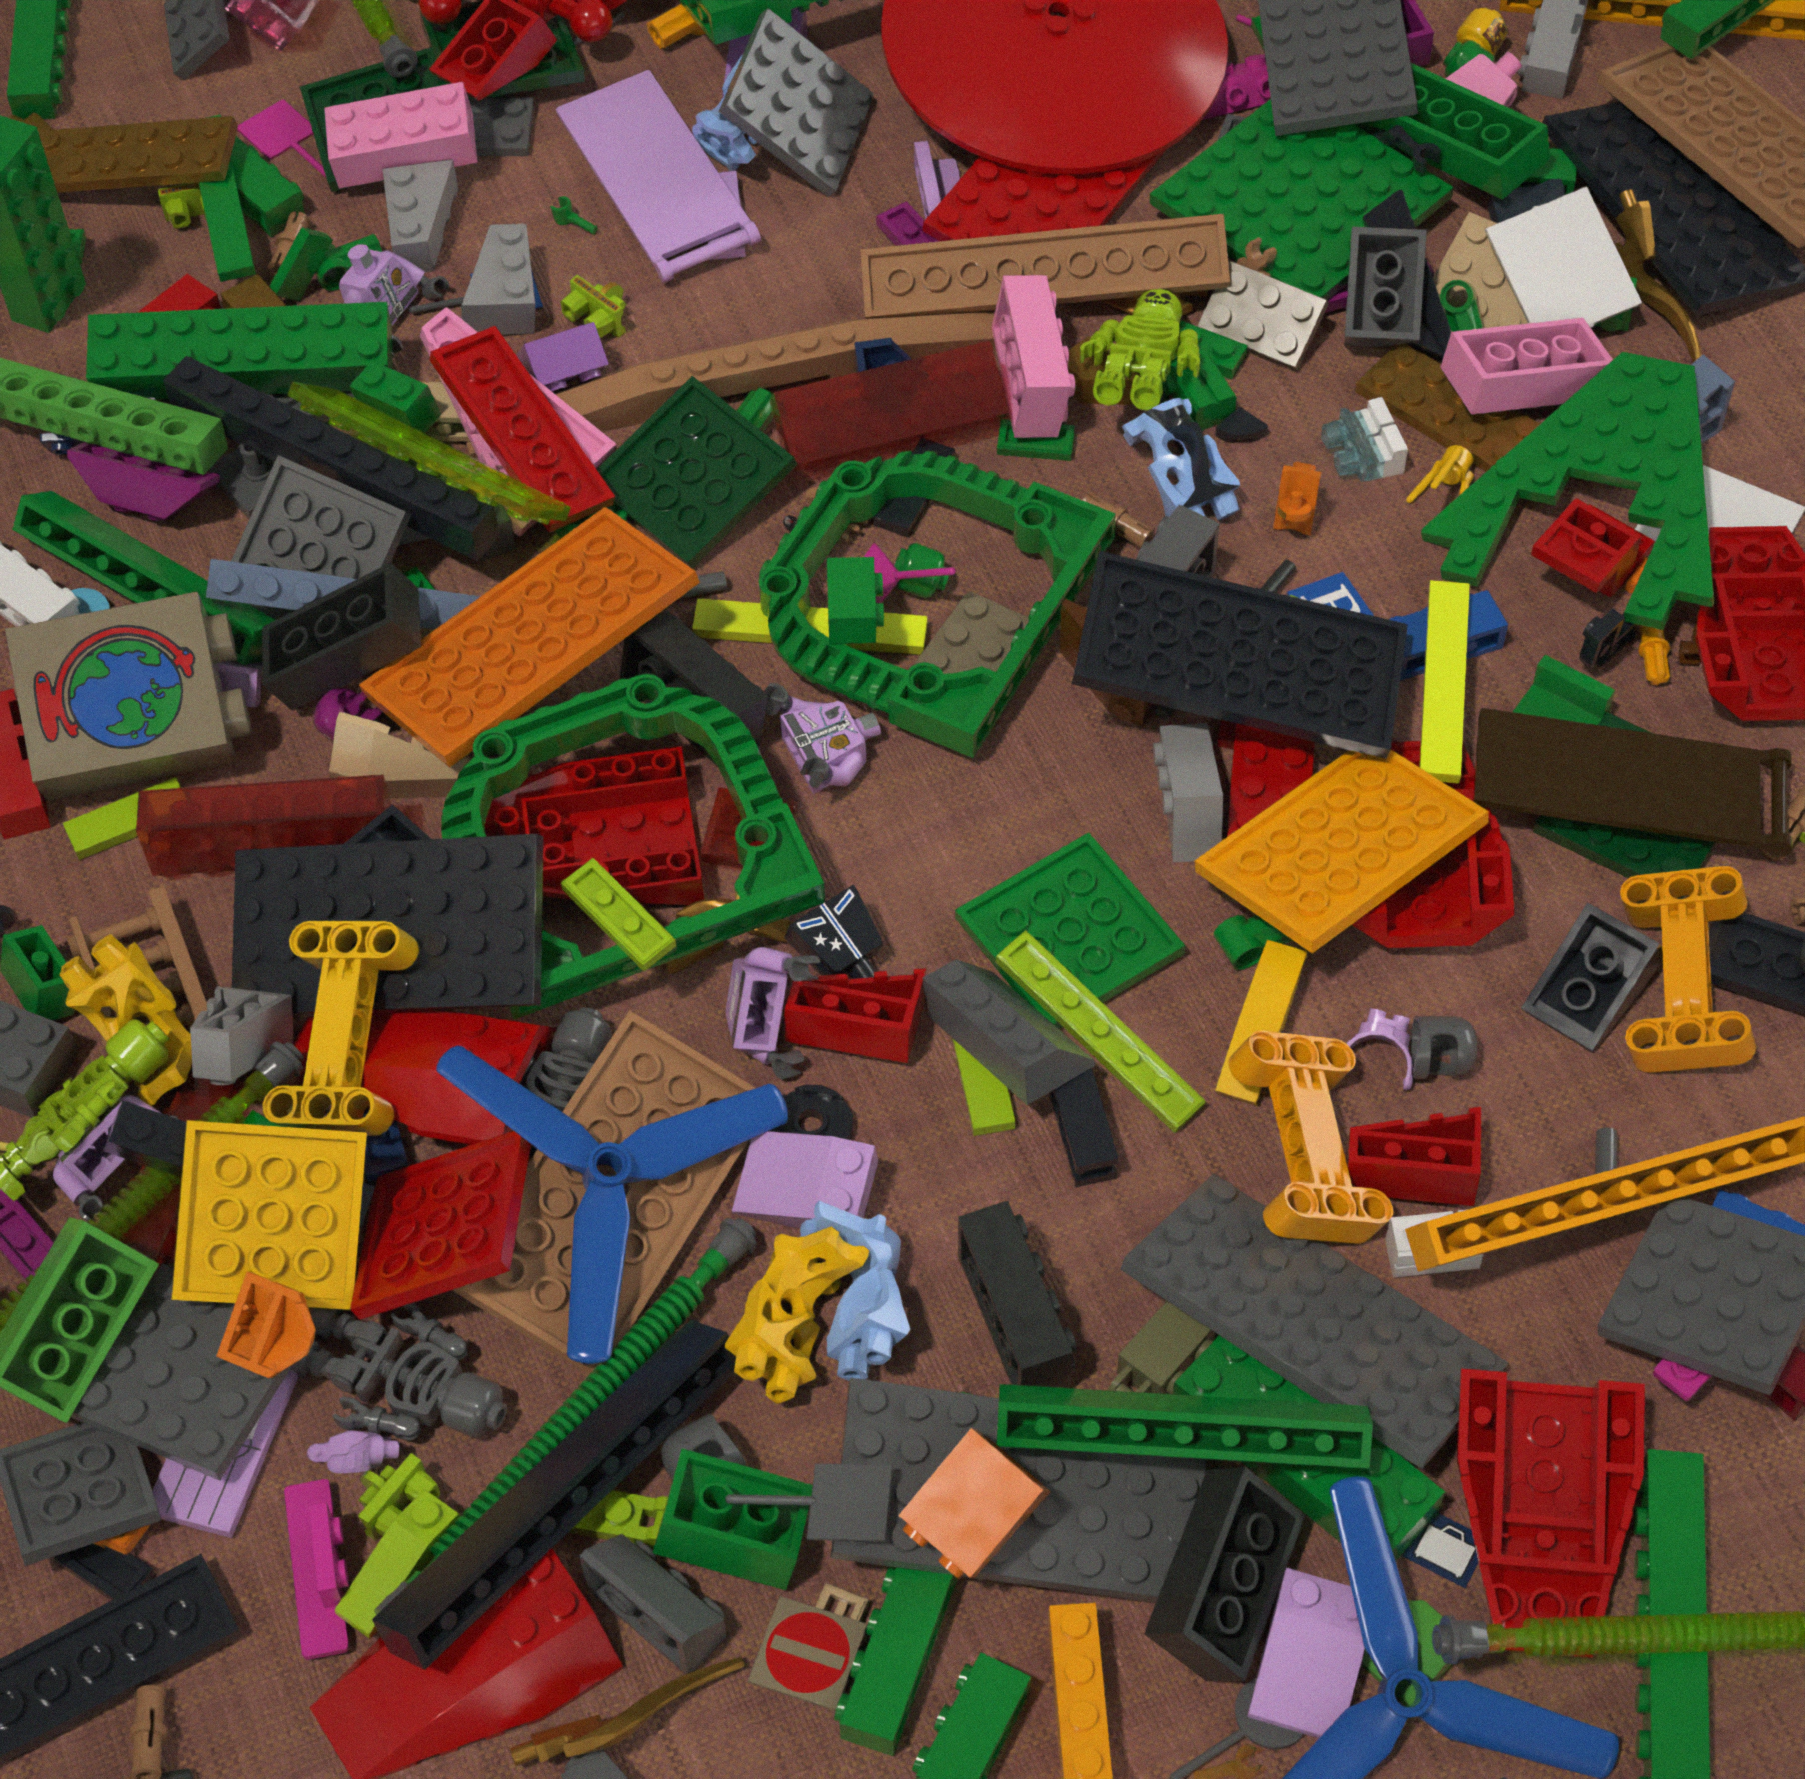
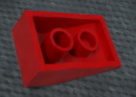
(494, 48)

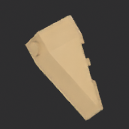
(409, 768)

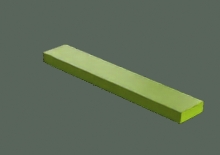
(1100, 1031)

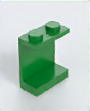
(1565, 694)

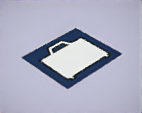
(1445, 1550)

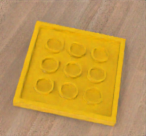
(268, 1206)

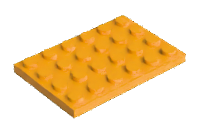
(1340, 845)

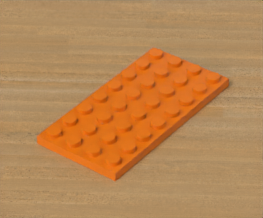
(529, 634)

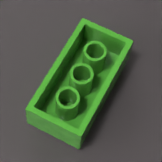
(70, 1317)

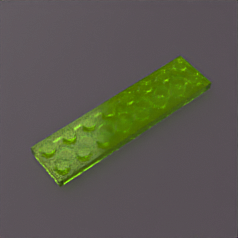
(431, 454)

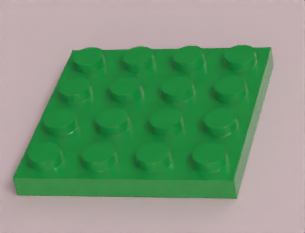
(1081, 914)

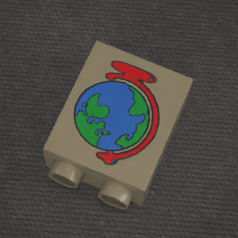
(125, 695)

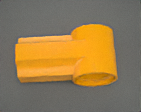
(673, 26)

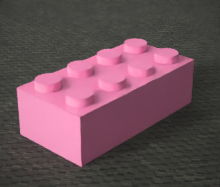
(399, 132)
(1032, 356)
(1522, 364)

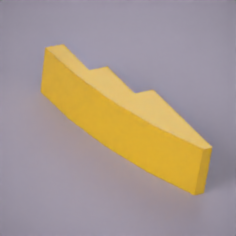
(1263, 1009)

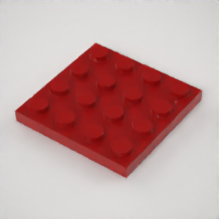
(441, 1224)

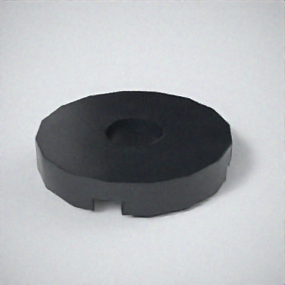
(819, 1103)

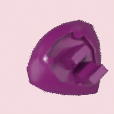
(342, 701)

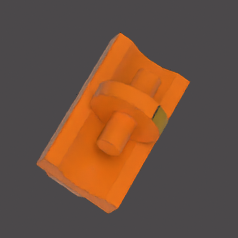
(1297, 498)

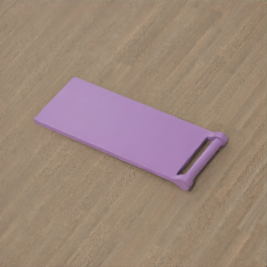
(656, 174)

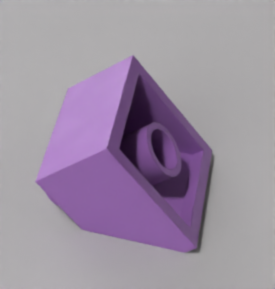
(565, 357)

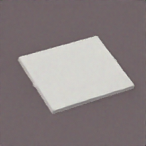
(1563, 262)
(1740, 505)

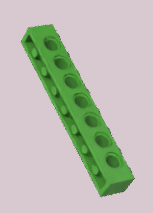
(110, 418)

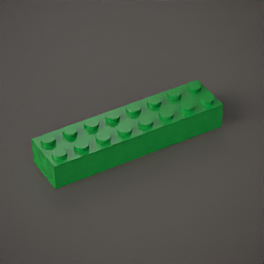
(253, 345)

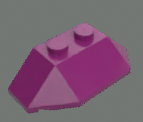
(138, 483)

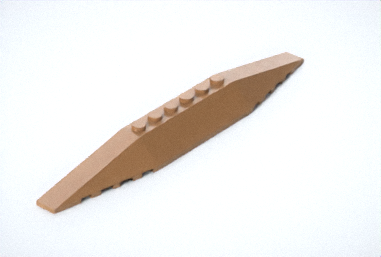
(640, 389)

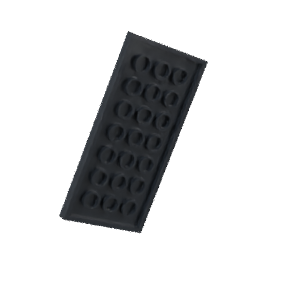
(1703, 236)
(1241, 654)
(462, 899)

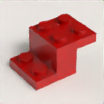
(1592, 548)

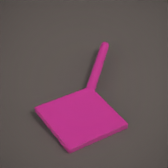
(892, 575)

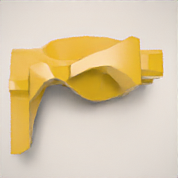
(131, 990)
(765, 1330)

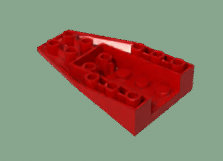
(616, 809)

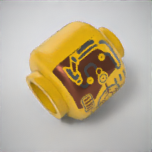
(1485, 28)

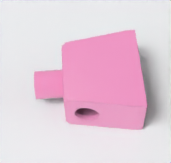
(1489, 78)

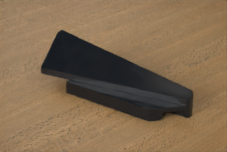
(1434, 325)

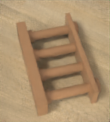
(169, 949)

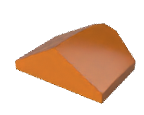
(267, 1327)

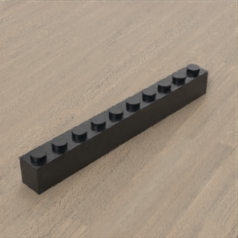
(281, 430)
(554, 1495)

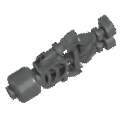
(575, 1049)
(464, 1399)

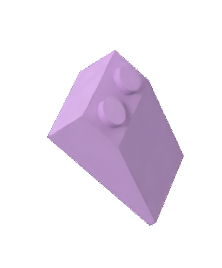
(794, 1171)
(1308, 1655)

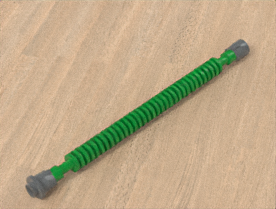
(629, 1354)

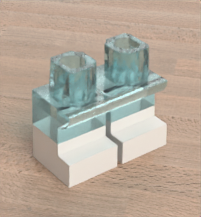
(1369, 440)

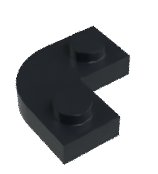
(1605, 638)

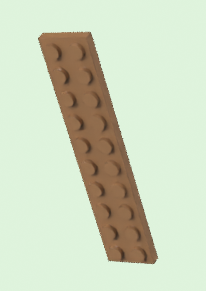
(1077, 261)

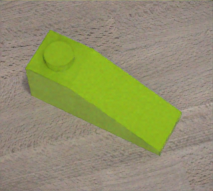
(395, 1559)

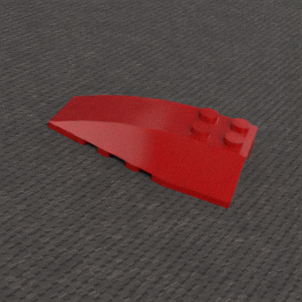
(1756, 629)
(1456, 896)
(404, 1060)
(1548, 1490)
(507, 1669)

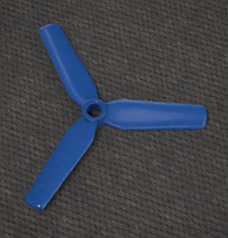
(603, 1213)
(1453, 1708)

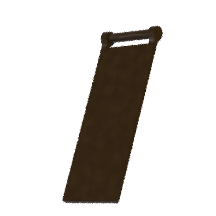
(1630, 779)

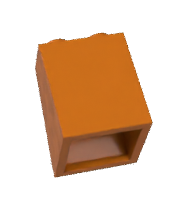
(972, 1504)

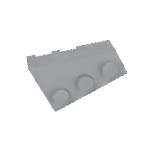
(1552, 46)
(419, 208)
(502, 283)
(1189, 789)
(238, 1032)

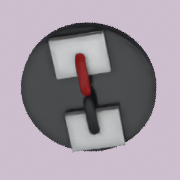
(790, 522)

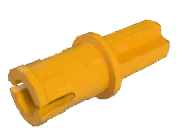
(1654, 652)

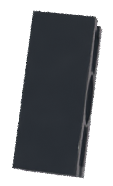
(1084, 1130)

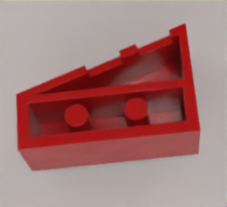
(21, 803)
(857, 1015)
(1420, 1159)

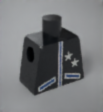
(839, 935)

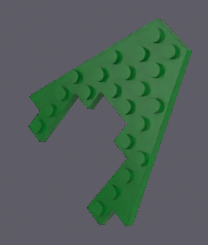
(1621, 429)

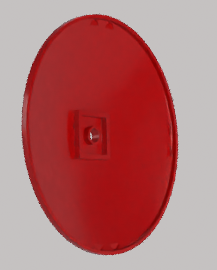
(1056, 89)

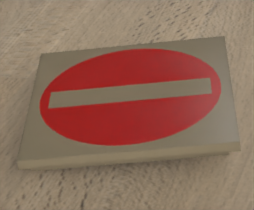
(807, 1653)

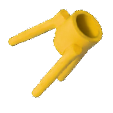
(1450, 469)

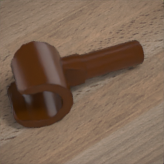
(1688, 650)

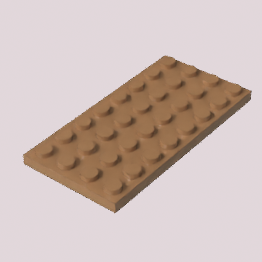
(1722, 126)
(633, 1083)

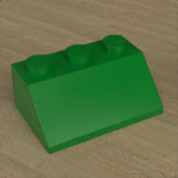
(733, 1539)

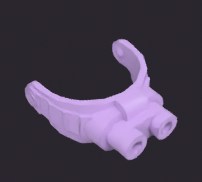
(1390, 1030)
(354, 1451)

